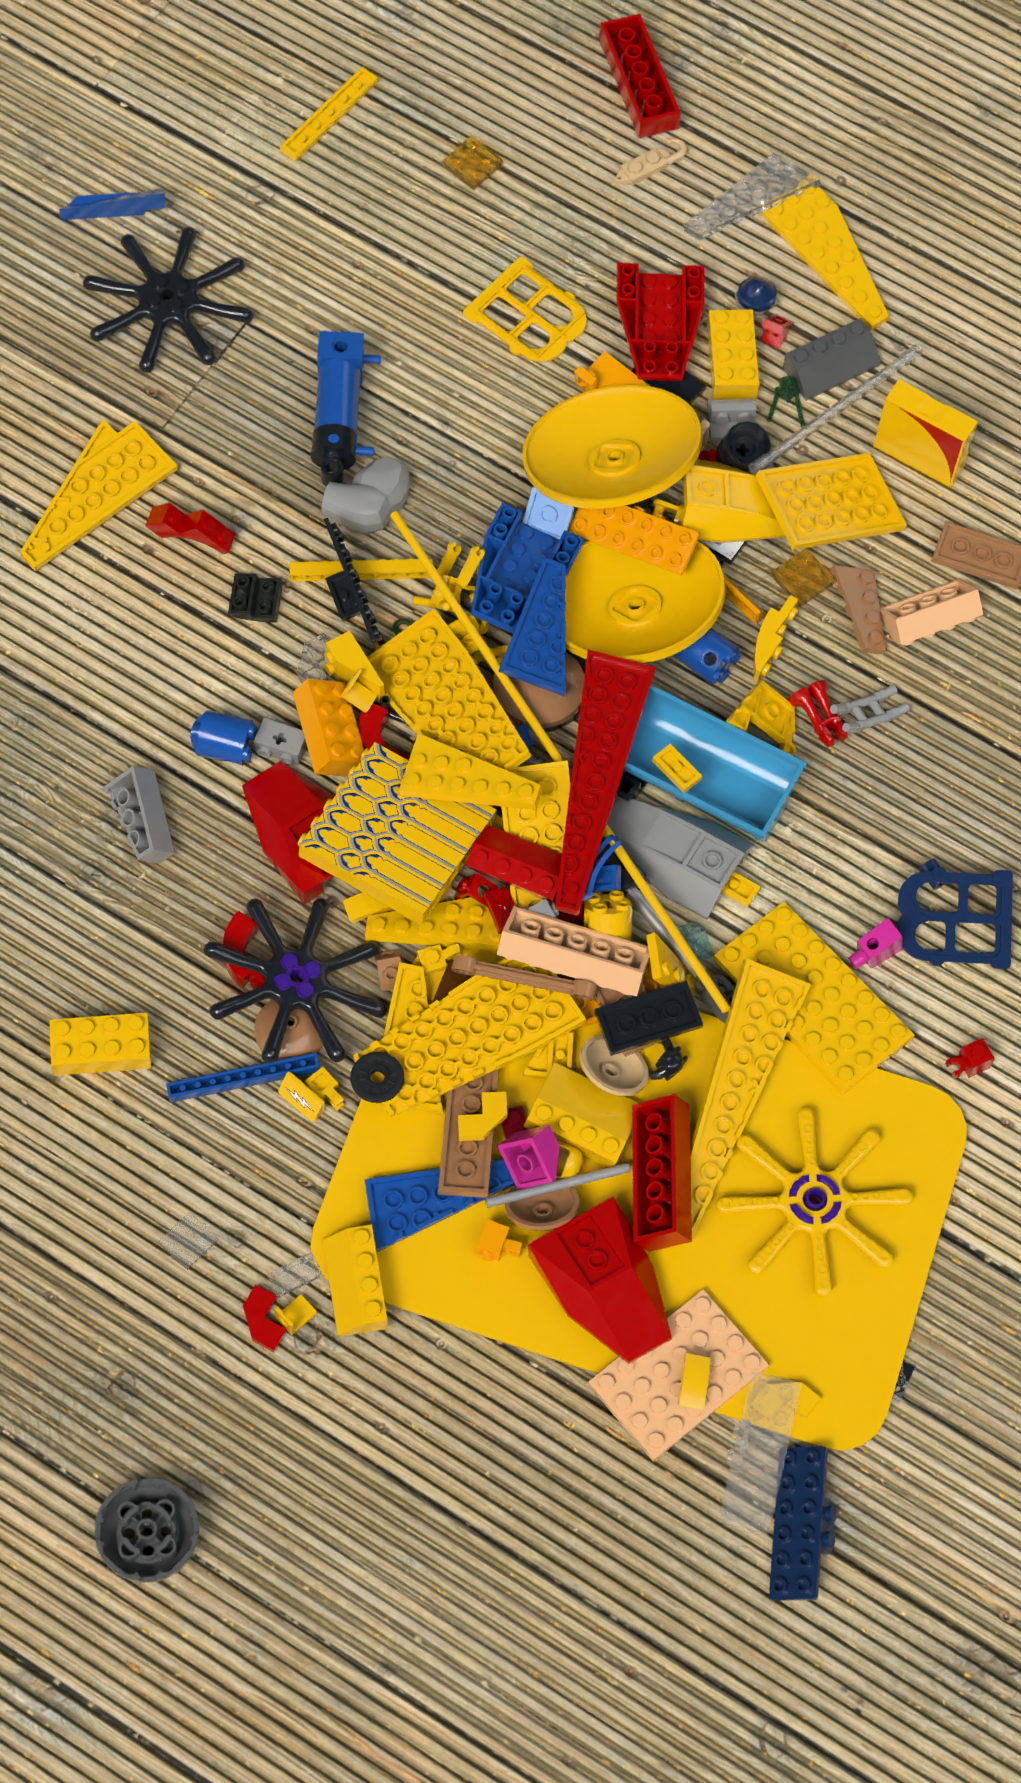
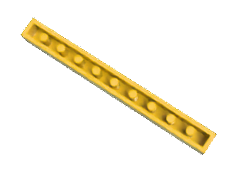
(366, 569)

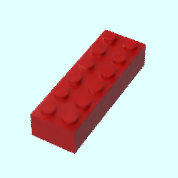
(639, 75)
(661, 1173)

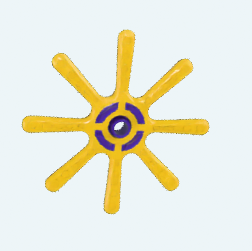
(810, 1217)

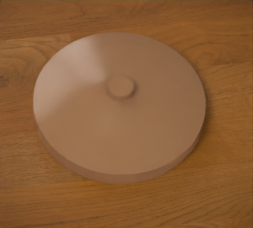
(546, 706)

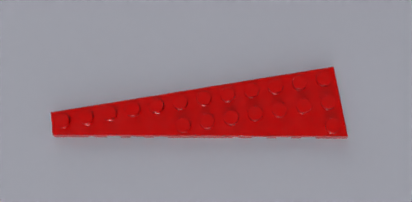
(607, 725)

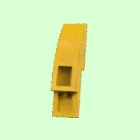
(770, 637)

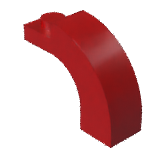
(371, 726)
(238, 936)

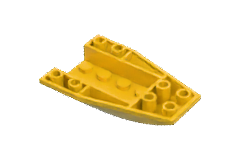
(726, 505)

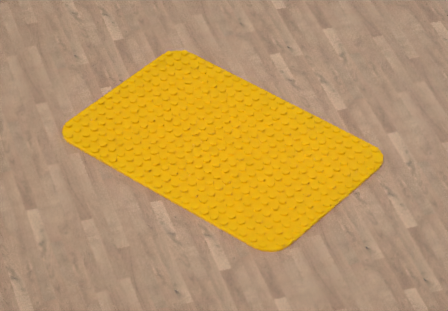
(835, 1344)

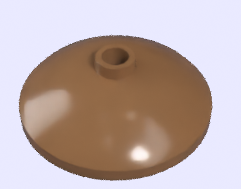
(298, 1039)
(544, 1210)

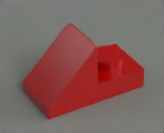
(775, 330)

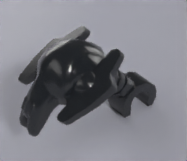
(670, 1062)

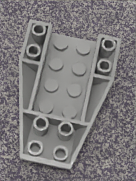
(679, 852)

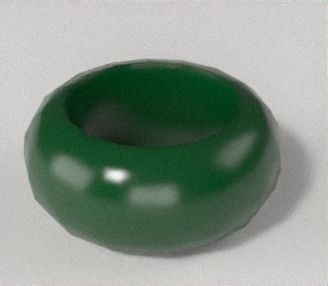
(399, 622)

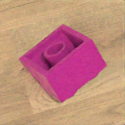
(531, 1156)

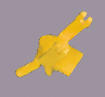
(454, 584)
(463, 636)

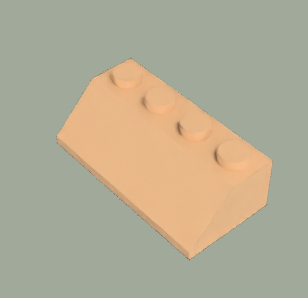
(931, 611)

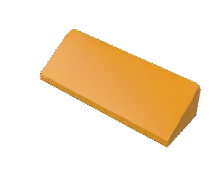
(743, 601)

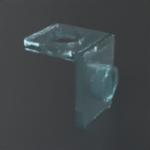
(697, 939)

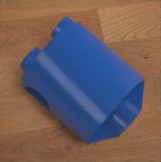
(702, 653)
(223, 737)

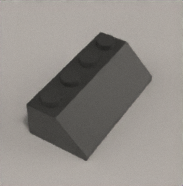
(832, 359)

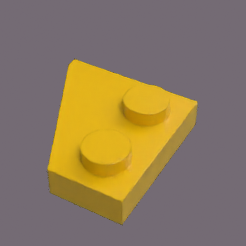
(544, 1058)

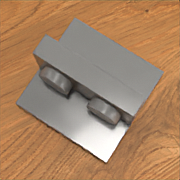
(726, 414)

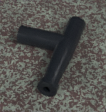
(392, 714)

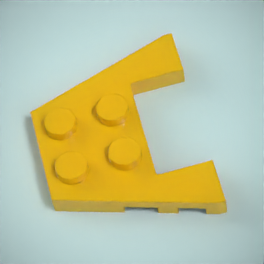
(769, 712)

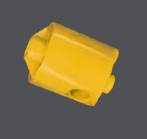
(609, 914)

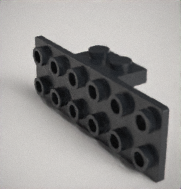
(345, 591)

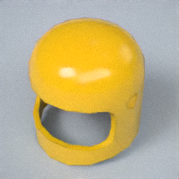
(569, 1161)

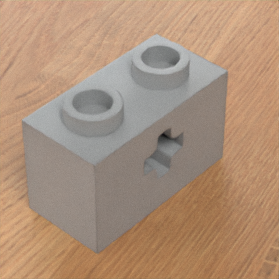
(280, 742)

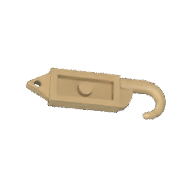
(649, 164)

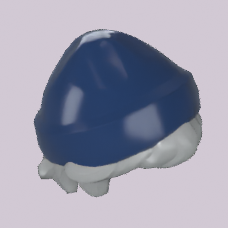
(756, 294)

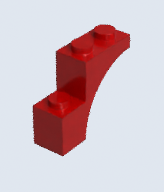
(197, 526)

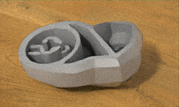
(369, 498)

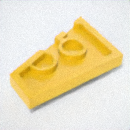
(666, 966)

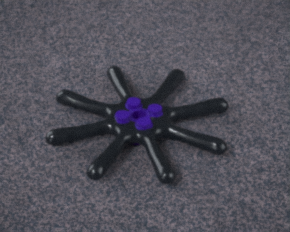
(291, 995)

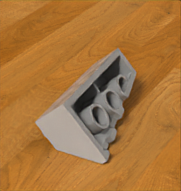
(141, 811)

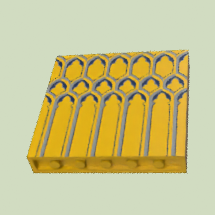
(390, 843)

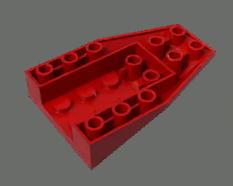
(282, 811)
(604, 1280)

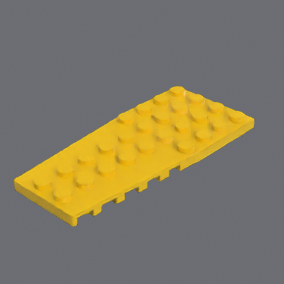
(445, 694)
(473, 1034)

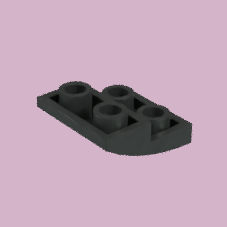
(255, 598)

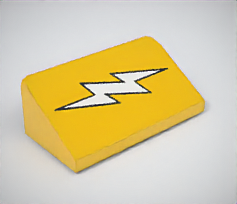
(301, 1097)

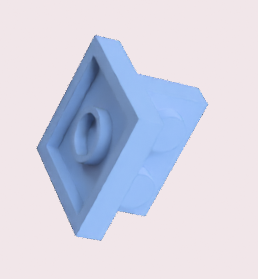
(548, 514)

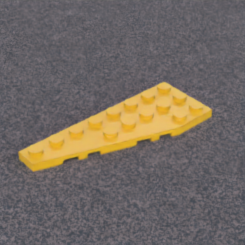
(822, 239)

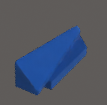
(113, 205)

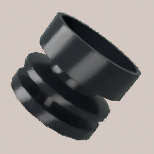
(747, 439)

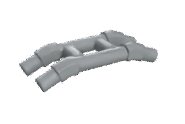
(873, 701)

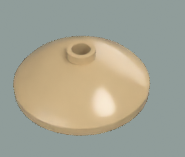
(613, 1073)

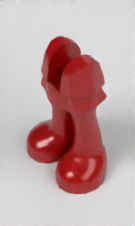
(833, 722)

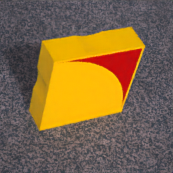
(924, 433)

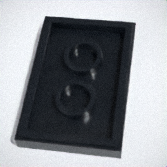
(687, 389)

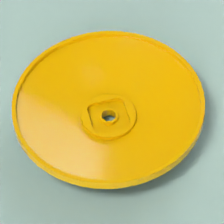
(641, 426)
(671, 612)

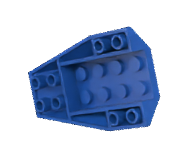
(512, 564)

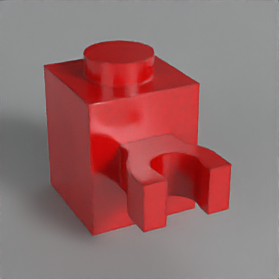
(972, 1059)

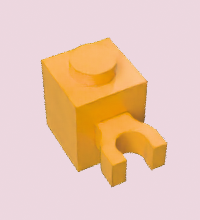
(494, 1241)

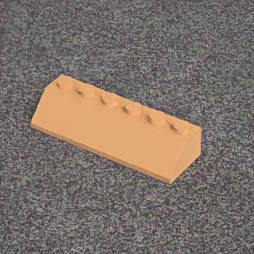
(574, 951)

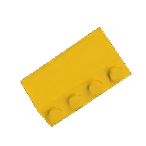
(355, 1281)

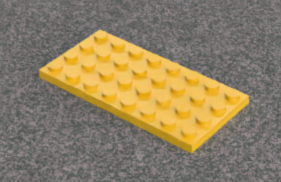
(841, 1020)

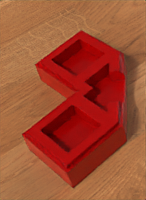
(261, 1329)

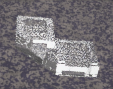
(312, 654)

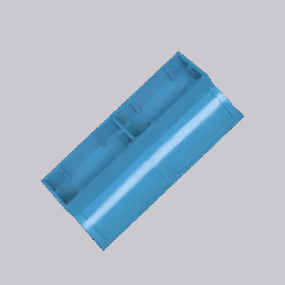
(741, 775)

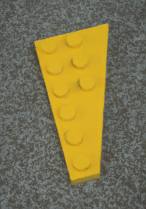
(453, 775)
(407, 1000)

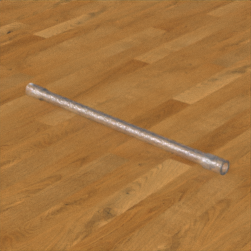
(767, 459)

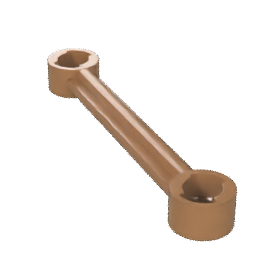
(576, 988)

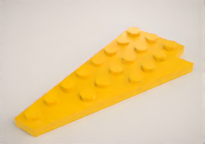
(101, 483)

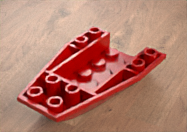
(660, 316)

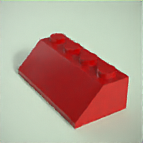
(516, 862)

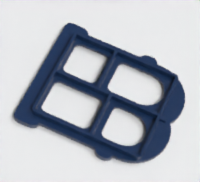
(914, 915)

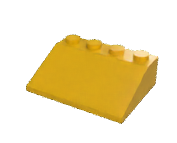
(583, 1115)

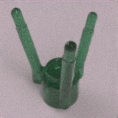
(787, 390)

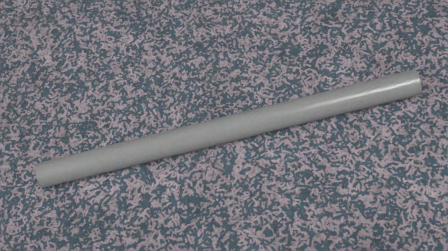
(557, 1185)

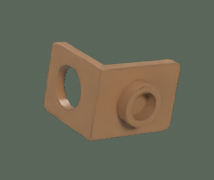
(387, 968)

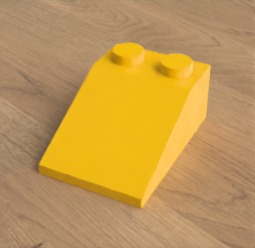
(343, 660)

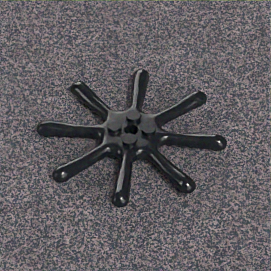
(163, 312)

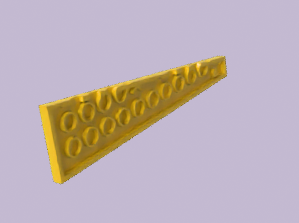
(751, 1038)

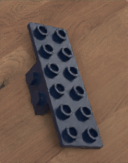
(801, 1525)

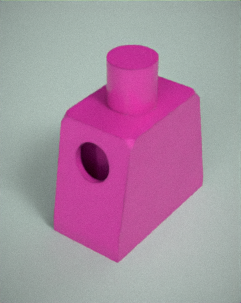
(884, 940)

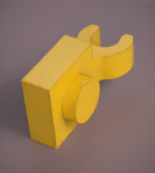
(434, 958)
(324, 1086)

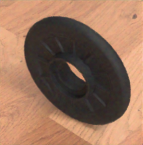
(381, 1091)

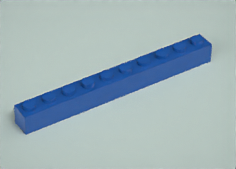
(242, 1077)

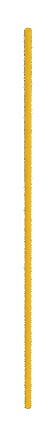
(556, 756)

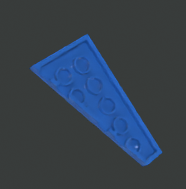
(539, 638)
(411, 1202)

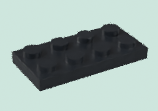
(648, 1018)

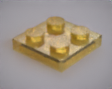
(472, 162)
(803, 577)

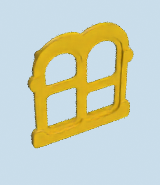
(558, 334)

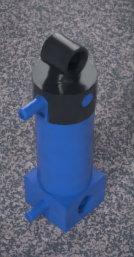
(337, 403)

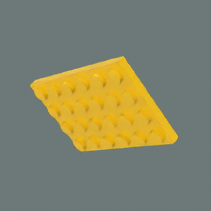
(831, 501)

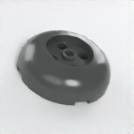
(124, 1511)

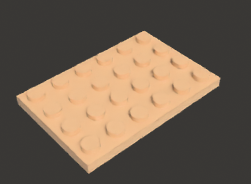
(648, 1389)

